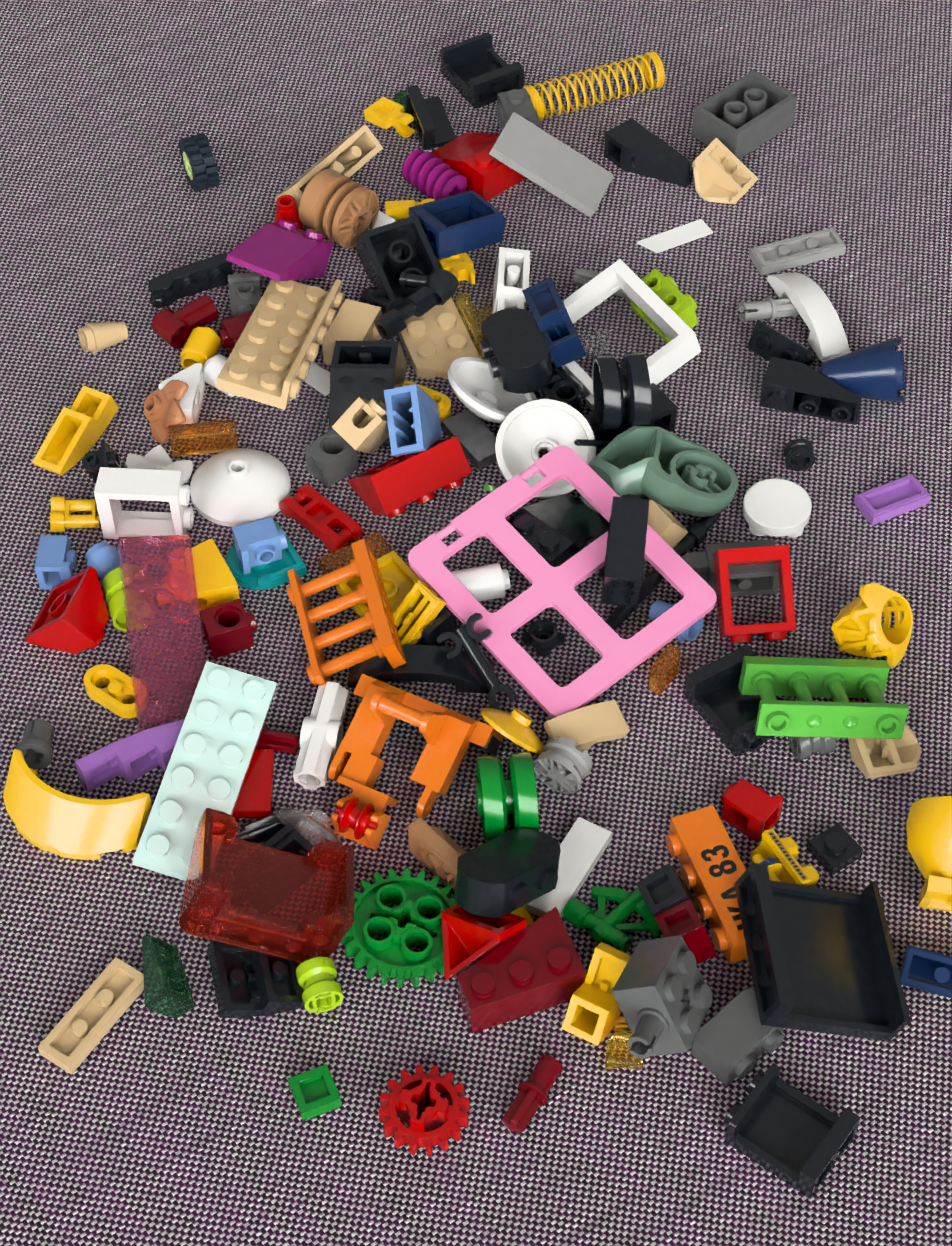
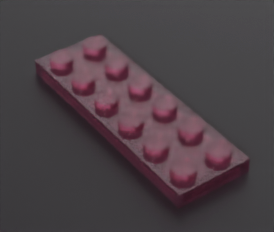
(161, 626)

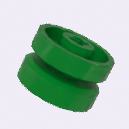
(504, 796)

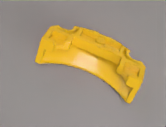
(68, 823)

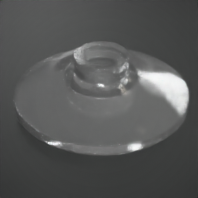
(310, 825)

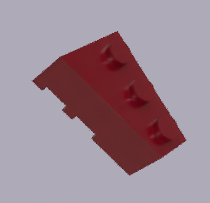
(521, 975)

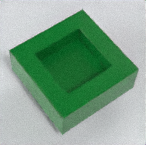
(314, 1092)

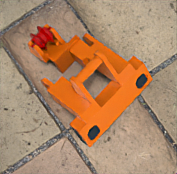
(358, 766)

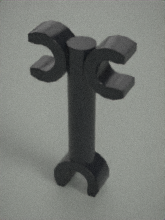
(466, 638)

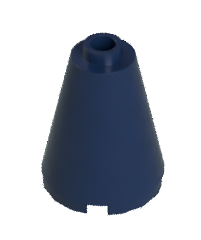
(870, 372)

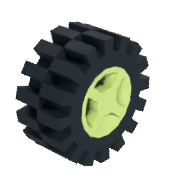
(199, 162)

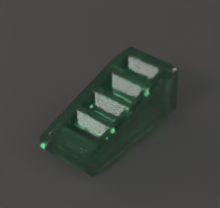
(165, 987)

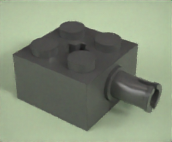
(662, 997)

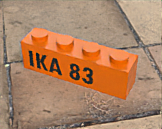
(711, 869)

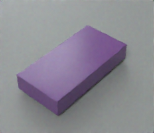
(892, 499)

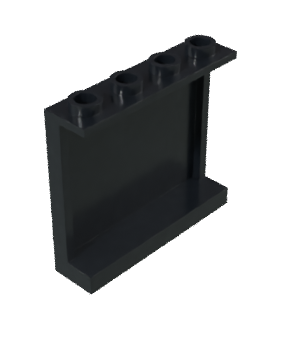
(820, 958)

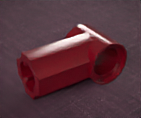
(178, 325)

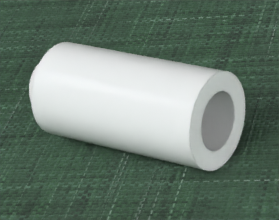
(484, 581)

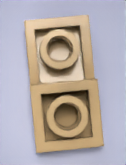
(589, 725)

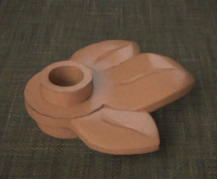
(163, 409)

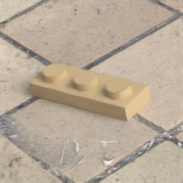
(92, 1016)

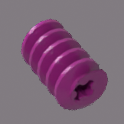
(432, 175)

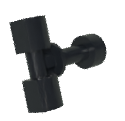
(398, 308)

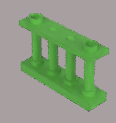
(822, 678)

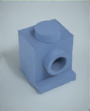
(258, 543)
(54, 560)

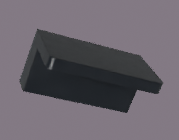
(429, 119)

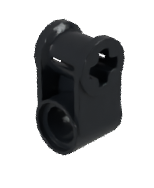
(562, 389)

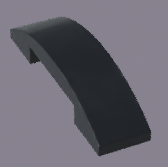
(424, 664)

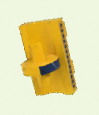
(781, 862)

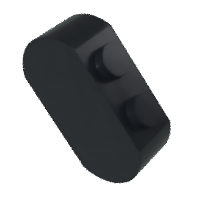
(516, 351)
(507, 873)

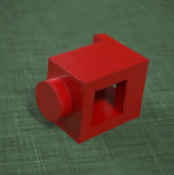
(750, 809)

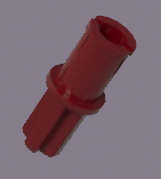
(278, 741)
(532, 1093)

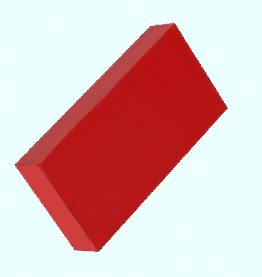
(257, 789)

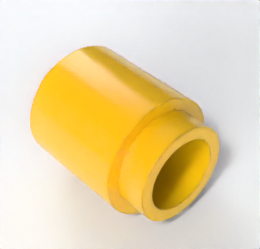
(200, 346)

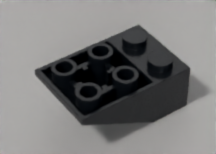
(365, 372)

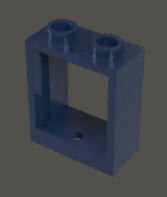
(460, 223)

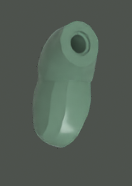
(666, 470)

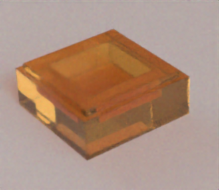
(664, 669)

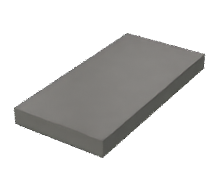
(551, 164)

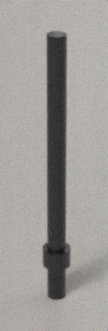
(696, 534)

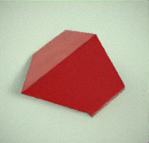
(472, 937)

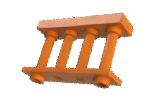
(377, 618)

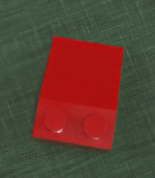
(471, 159)

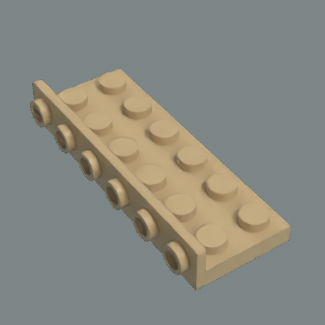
(280, 342)

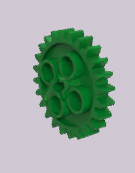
(392, 955)

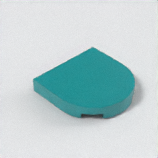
(267, 575)

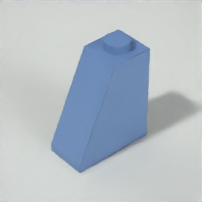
(411, 420)

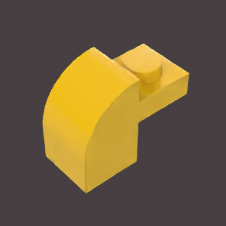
(593, 1004)

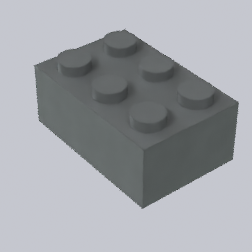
(744, 114)

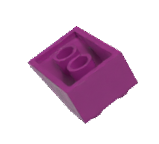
(284, 252)

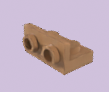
(435, 850)

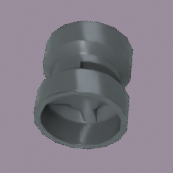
(804, 746)

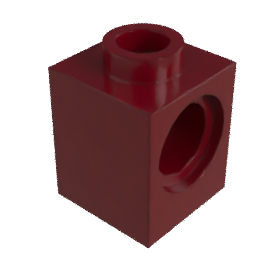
(228, 628)
(686, 922)

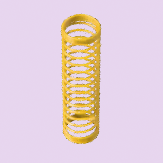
(539, 105)

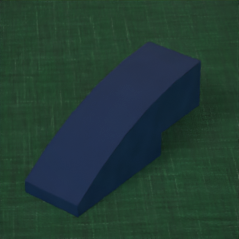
(554, 322)

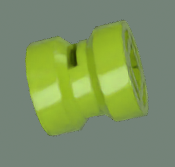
(319, 984)

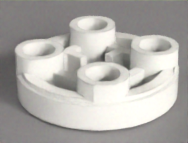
(776, 508)

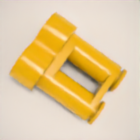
(61, 514)

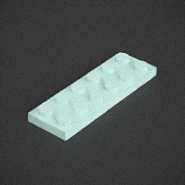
(204, 765)

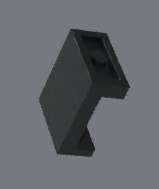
(479, 70)
(718, 700)
(789, 1132)

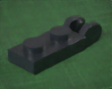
(189, 280)

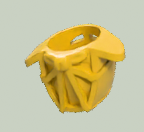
(860, 628)

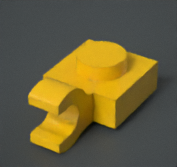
(388, 113)

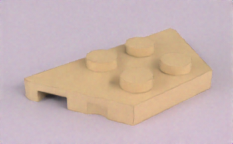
(436, 341)

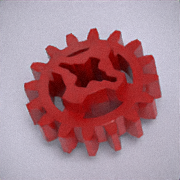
(439, 1119)

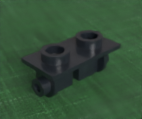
(771, 343)
(101, 458)

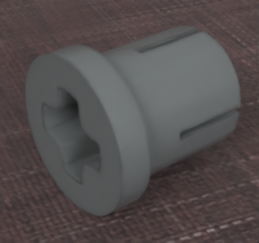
(37, 744)

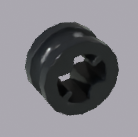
(800, 462)

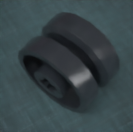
(621, 390)

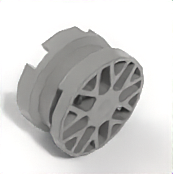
(562, 765)

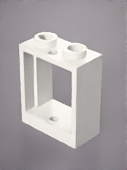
(142, 485)

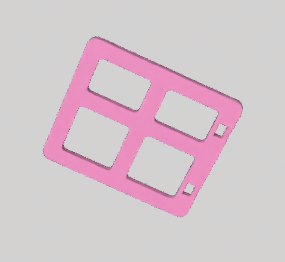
(556, 585)

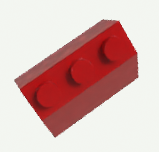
(412, 477)

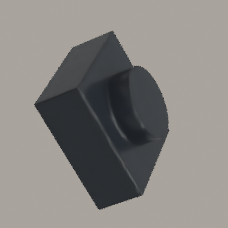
(834, 849)

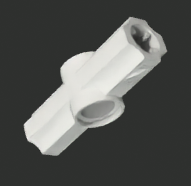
(321, 735)

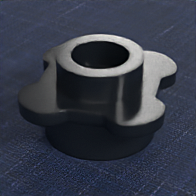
(543, 637)

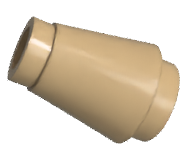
(101, 335)

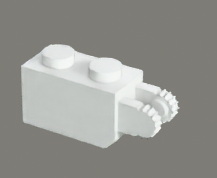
(510, 279)

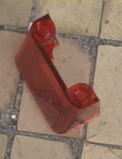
(267, 895)

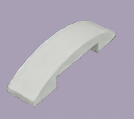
(826, 330)

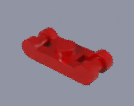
(320, 517)

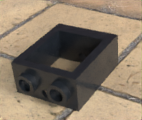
(625, 550)

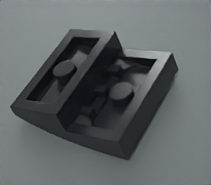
(252, 982)

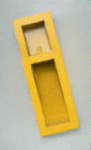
(76, 431)

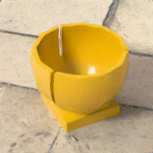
(931, 848)

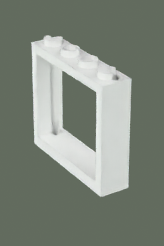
(661, 363)

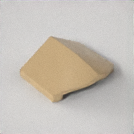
(721, 175)
(886, 756)

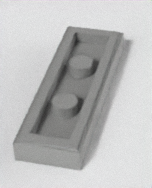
(797, 251)

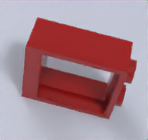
(754, 556)

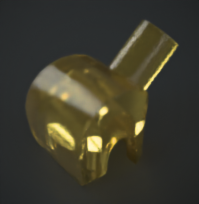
(617, 1052)

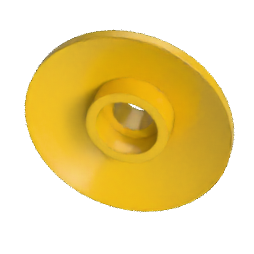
(514, 727)

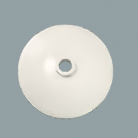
(480, 392)
(539, 427)
(239, 486)

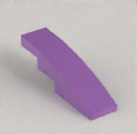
(129, 756)

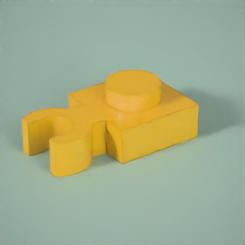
(460, 266)

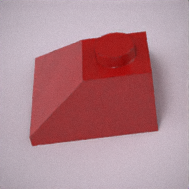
(71, 615)

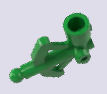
(608, 927)

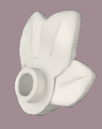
(159, 460)

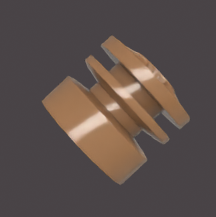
(338, 207)

